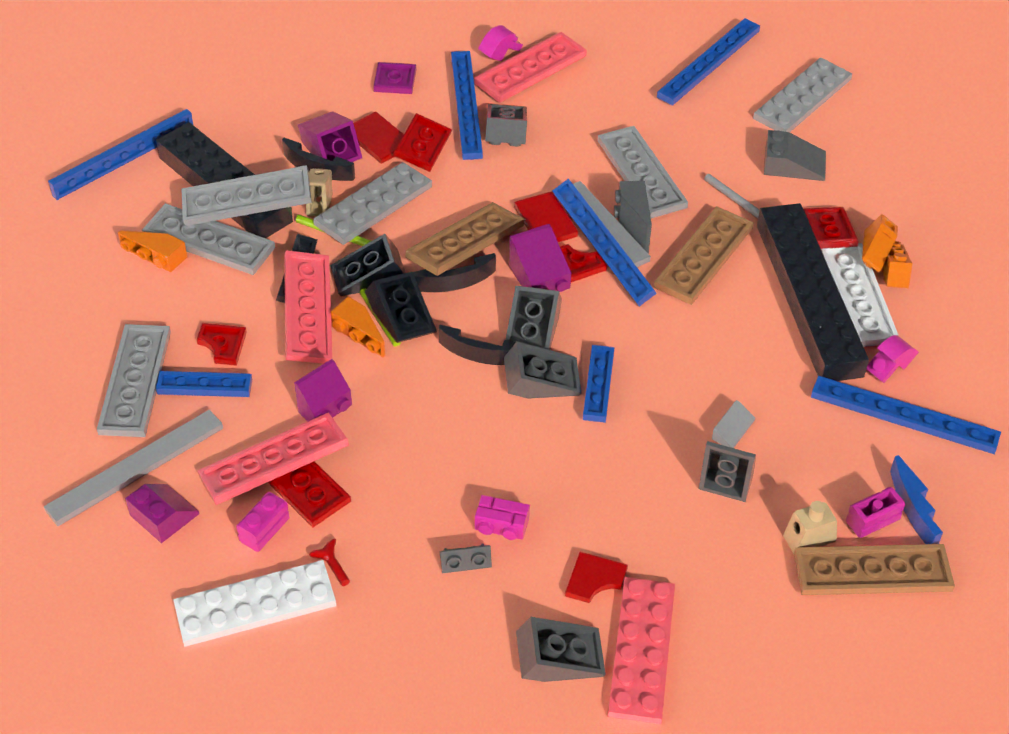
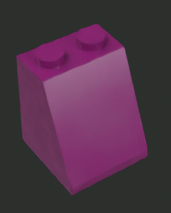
(331, 137)
(539, 260)

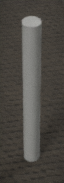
(732, 195)

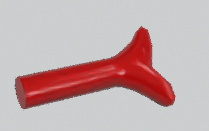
(328, 555)

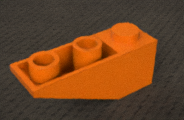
(878, 242)
(157, 248)
(897, 267)
(355, 322)

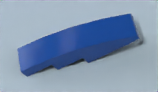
(916, 507)

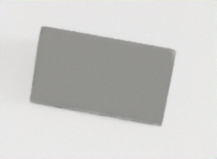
(733, 425)

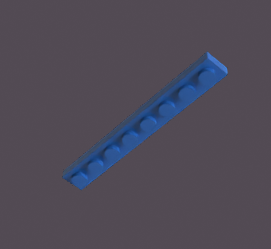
(708, 62)
(466, 106)
(115, 156)
(604, 242)
(906, 414)

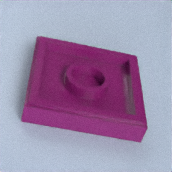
(395, 78)

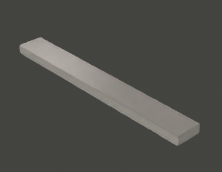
(132, 468)

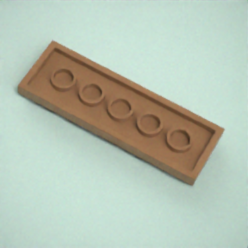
(464, 238)
(703, 255)
(873, 569)

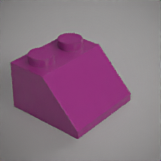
(322, 392)
(160, 510)

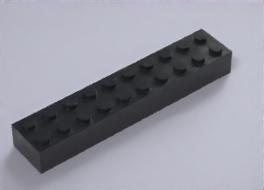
(812, 293)

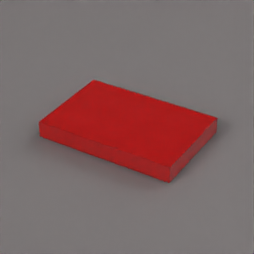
(377, 136)
(422, 142)
(546, 210)
(831, 227)
(311, 493)

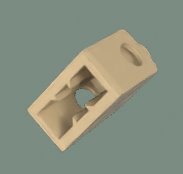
(320, 187)
(811, 527)

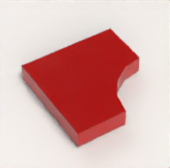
(582, 263)
(223, 341)
(594, 575)

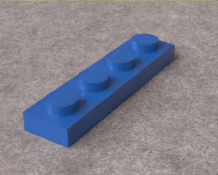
(598, 383)
(204, 384)

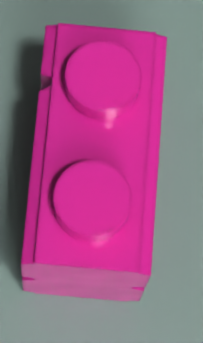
(875, 512)
(502, 517)
(263, 521)

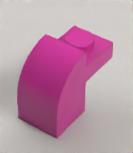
(498, 41)
(891, 354)

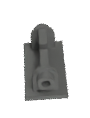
(465, 558)

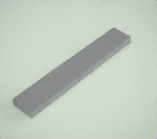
(622, 236)

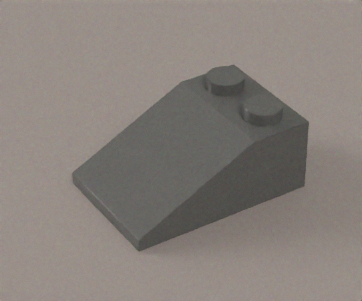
(506, 124)
(793, 157)
(634, 211)
(534, 316)
(540, 372)
(727, 471)
(559, 651)

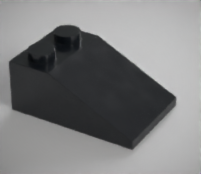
(369, 263)
(400, 307)

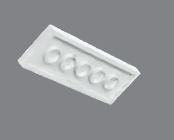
(860, 294)
(254, 603)

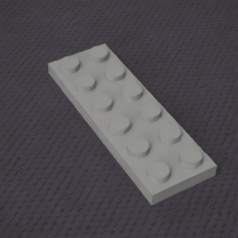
(802, 96)
(638, 163)
(246, 195)
(372, 203)
(214, 240)
(134, 381)

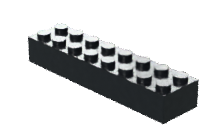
(205, 162)

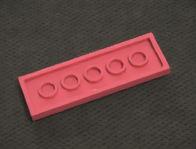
(530, 67)
(307, 307)
(272, 458)
(642, 651)

